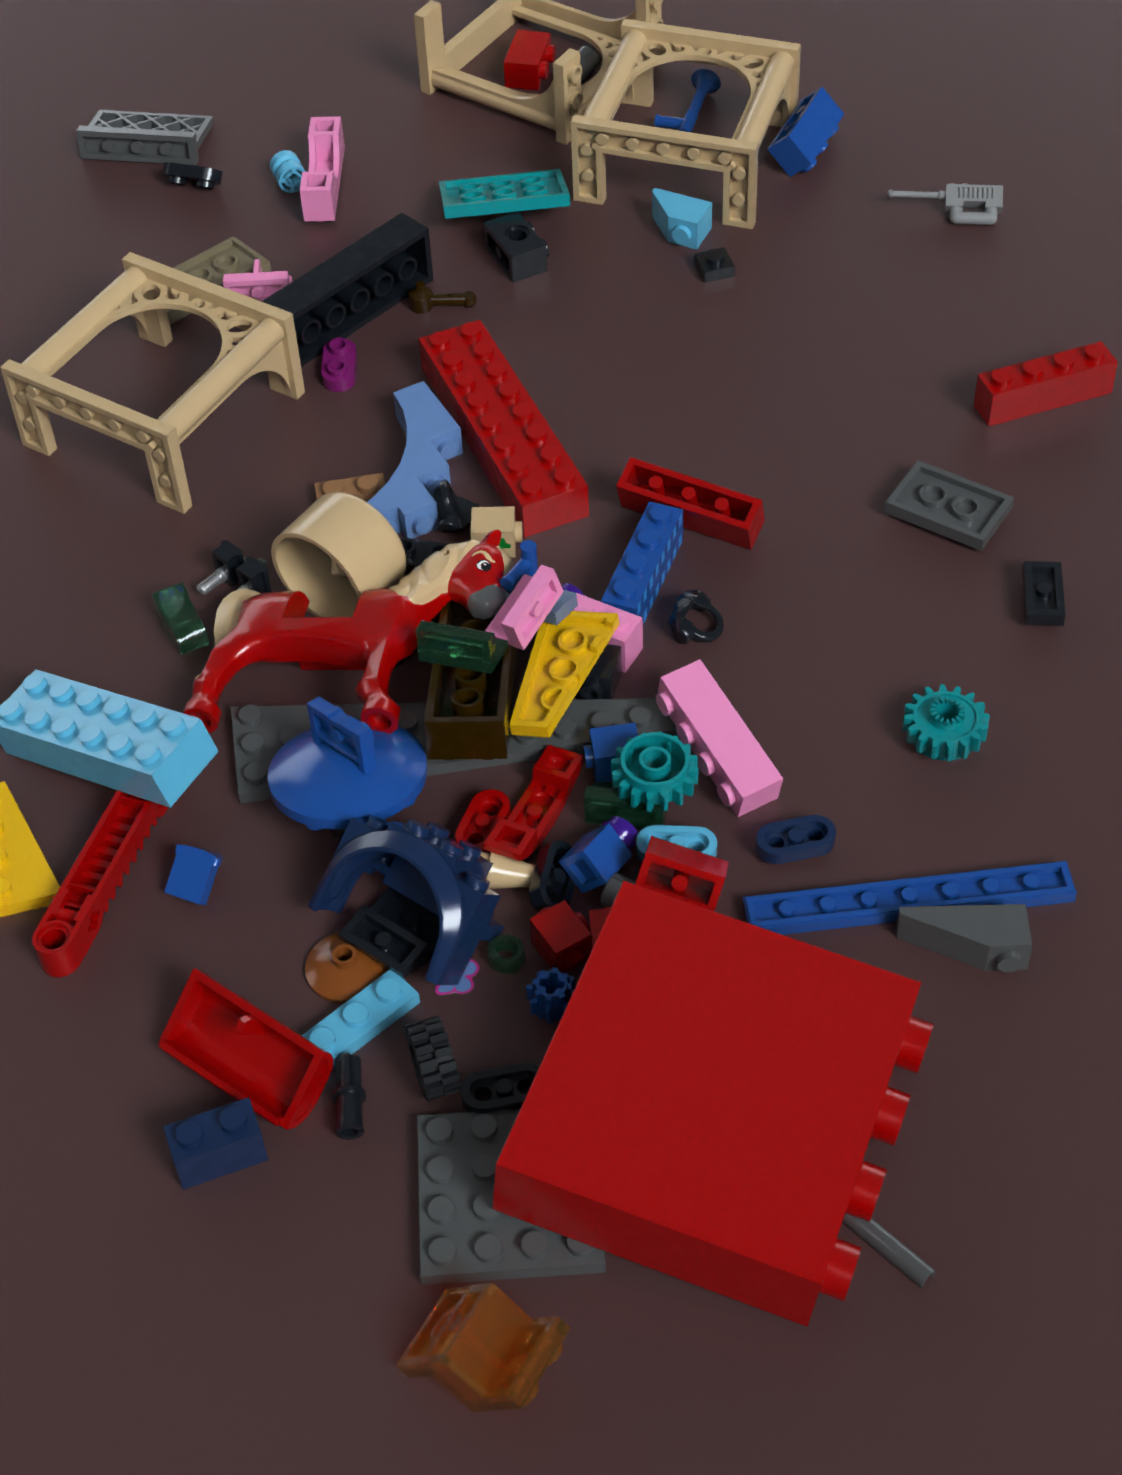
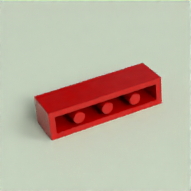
(1045, 383)
(705, 505)

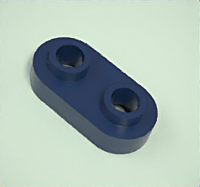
(794, 839)

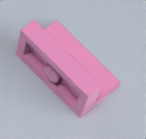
(527, 607)

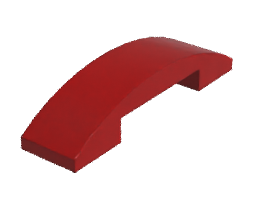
(538, 806)

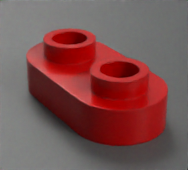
(476, 822)

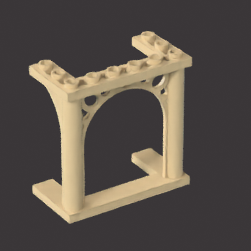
(631, 81)
(565, 96)
(145, 294)

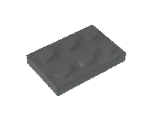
(949, 505)

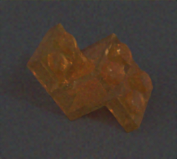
(484, 1348)

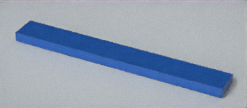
(881, 900)

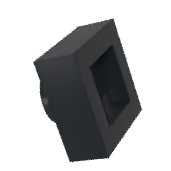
(714, 265)

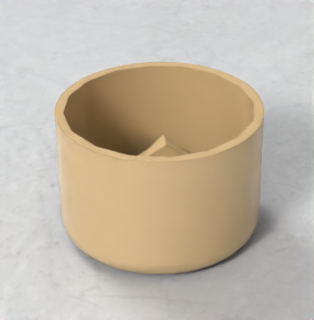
(338, 553)

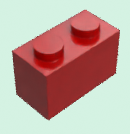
(528, 60)
(682, 873)

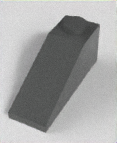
(973, 934)

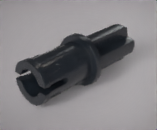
(349, 1097)

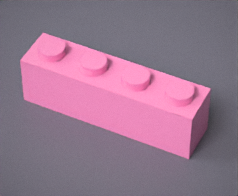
(718, 738)

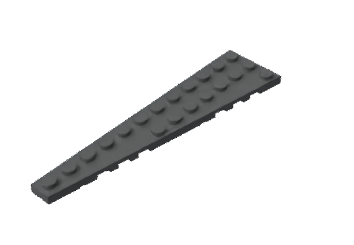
(265, 729)

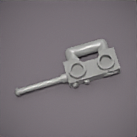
(961, 196)

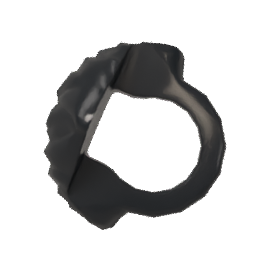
(453, 510)
(683, 628)

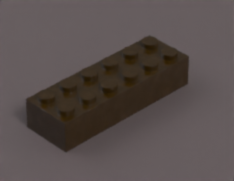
(469, 708)

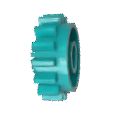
(945, 723)
(654, 770)

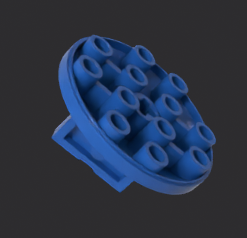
(345, 770)

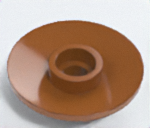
(339, 979)

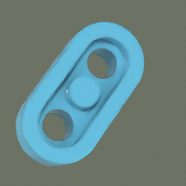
(691, 837)

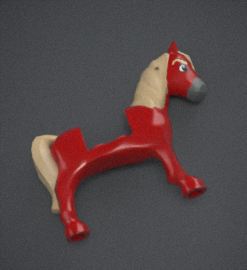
(377, 636)

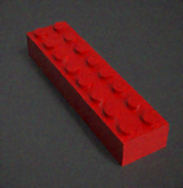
(504, 428)

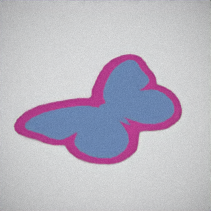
(465, 984)

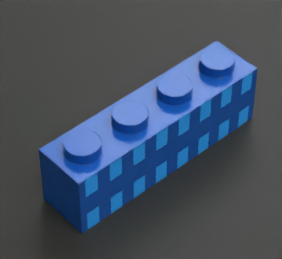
(646, 560)

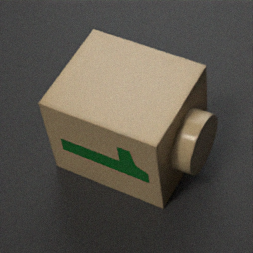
(497, 518)

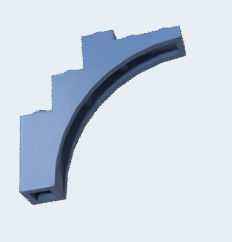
(430, 441)

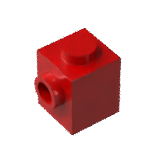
(561, 936)

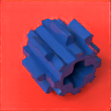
(550, 994)

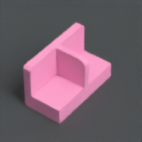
(257, 284)

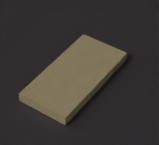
(224, 258)

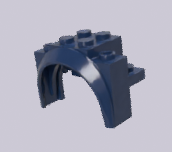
(426, 869)

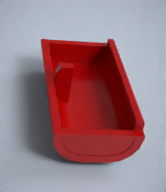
(246, 1051)

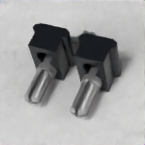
(234, 568)

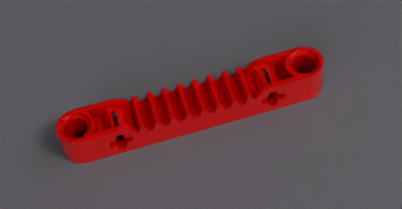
(83, 897)

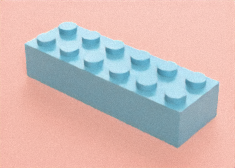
(105, 737)

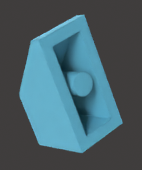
(681, 217)

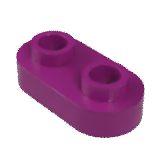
(339, 365)

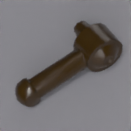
(422, 299)

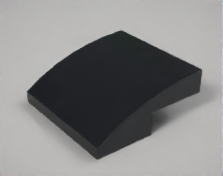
(394, 933)

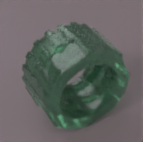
(509, 943)

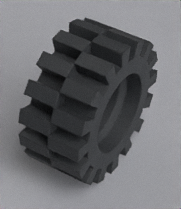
(432, 1058)

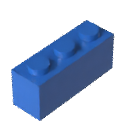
(806, 132)

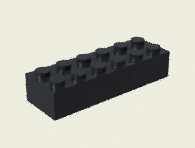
(356, 284)

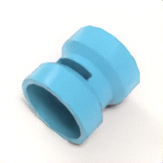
(287, 170)

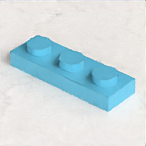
(364, 1016)

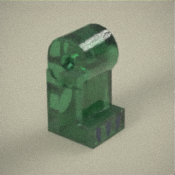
(180, 618)

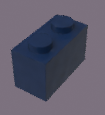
(215, 1143)

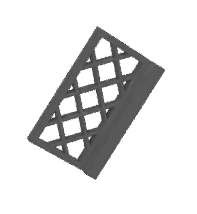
(143, 137)

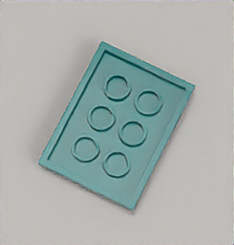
(503, 193)

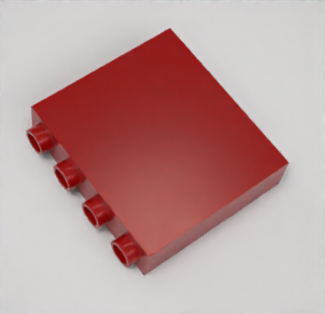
(715, 1104)

